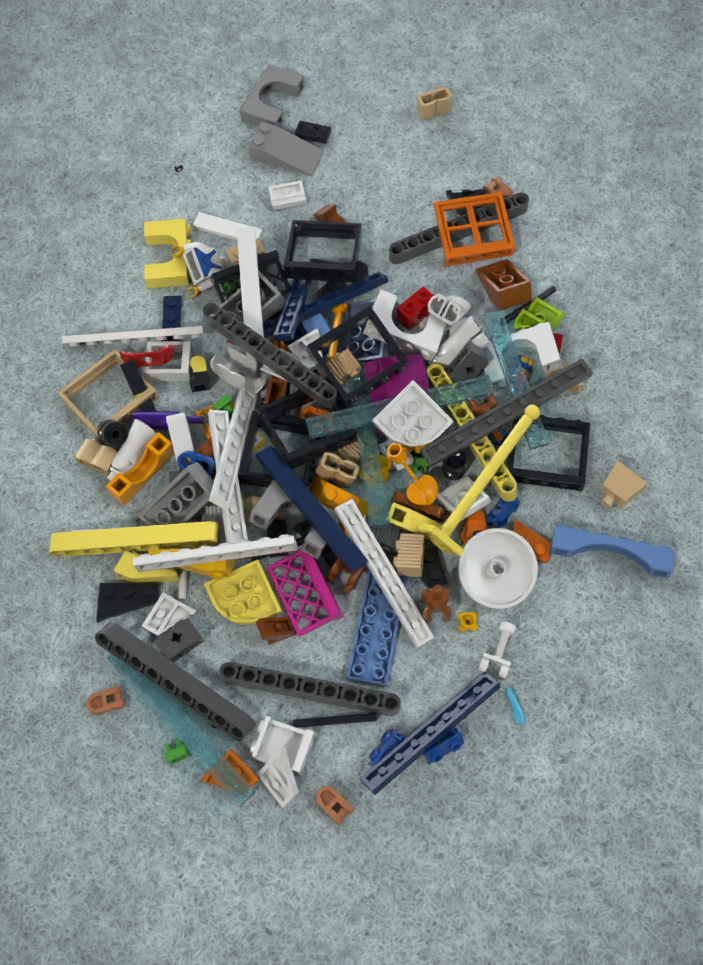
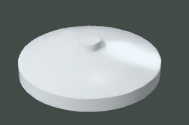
(497, 568)

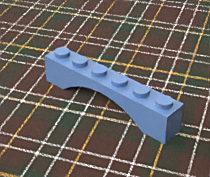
(653, 559)

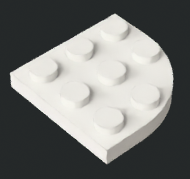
(412, 418)

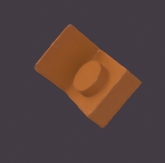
(328, 214)
(275, 628)

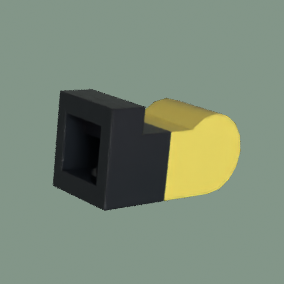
(201, 376)

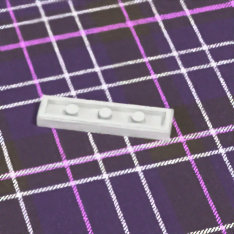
(221, 226)

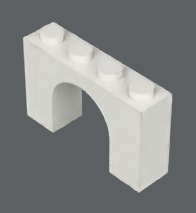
(538, 338)
(422, 343)

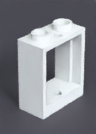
(182, 374)

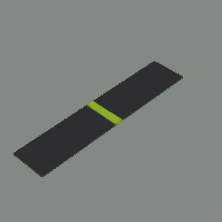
(136, 384)

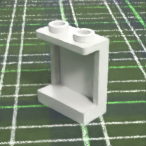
(278, 735)

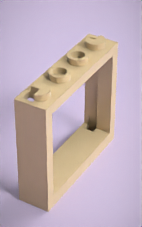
(91, 375)

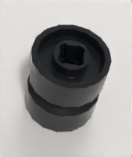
(112, 432)
(455, 466)

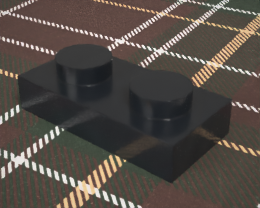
(313, 132)
(275, 530)

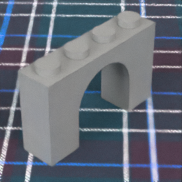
(271, 80)
(276, 501)

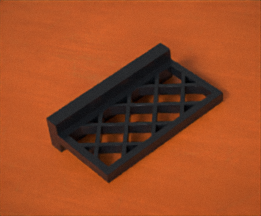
(234, 272)

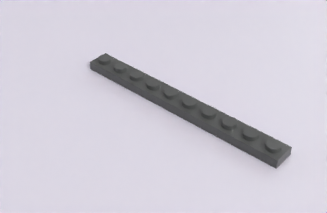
(505, 413)

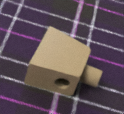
(621, 486)

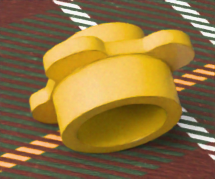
(471, 617)

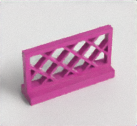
(320, 584)

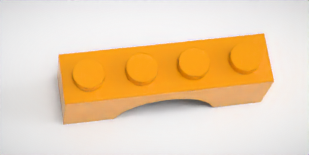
(127, 484)

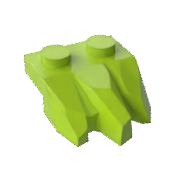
(538, 313)

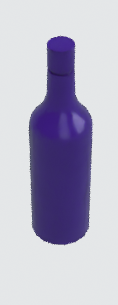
(158, 420)

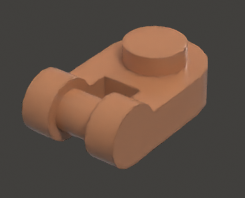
(496, 182)
(98, 703)
(328, 798)

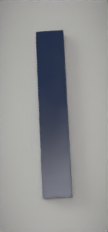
(292, 310)

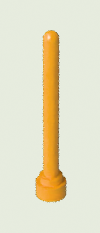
(338, 310)

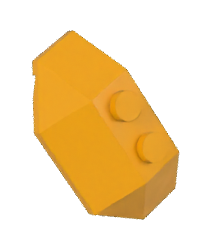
(333, 496)

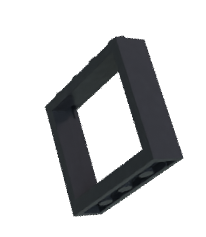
(322, 271)
(341, 330)
(282, 423)
(308, 452)
(553, 479)

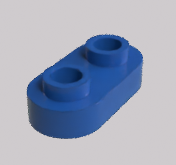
(196, 457)

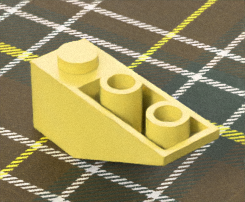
(408, 519)
(126, 571)

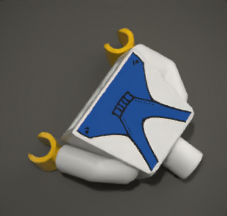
(201, 263)

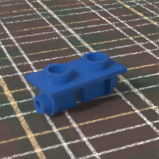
(500, 517)
(389, 742)
(450, 742)

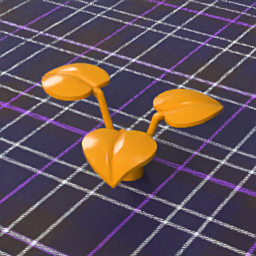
(421, 491)

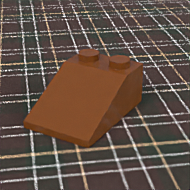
(505, 284)

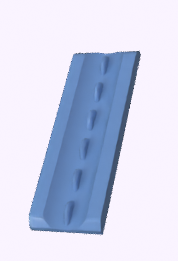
(374, 636)

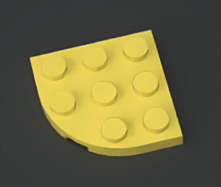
(244, 595)

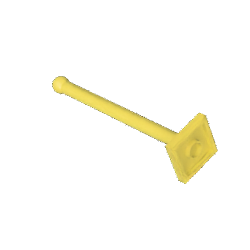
(440, 537)

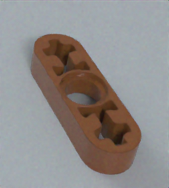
(431, 511)

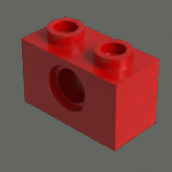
(414, 308)

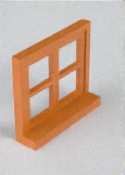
(479, 251)

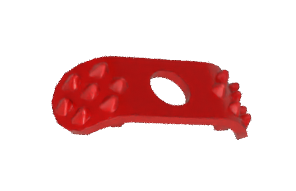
(158, 357)

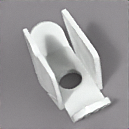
(230, 375)

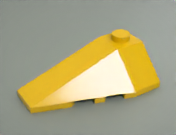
(215, 570)

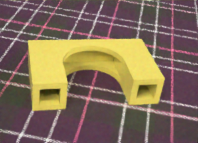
(172, 272)

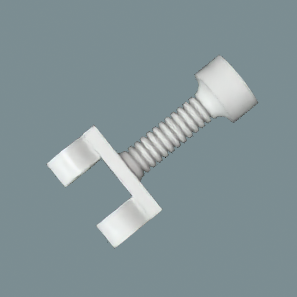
(506, 629)

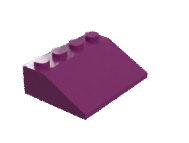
(414, 371)

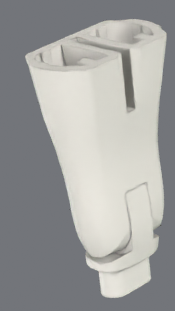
(448, 308)
(469, 331)
(132, 448)

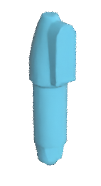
(517, 710)

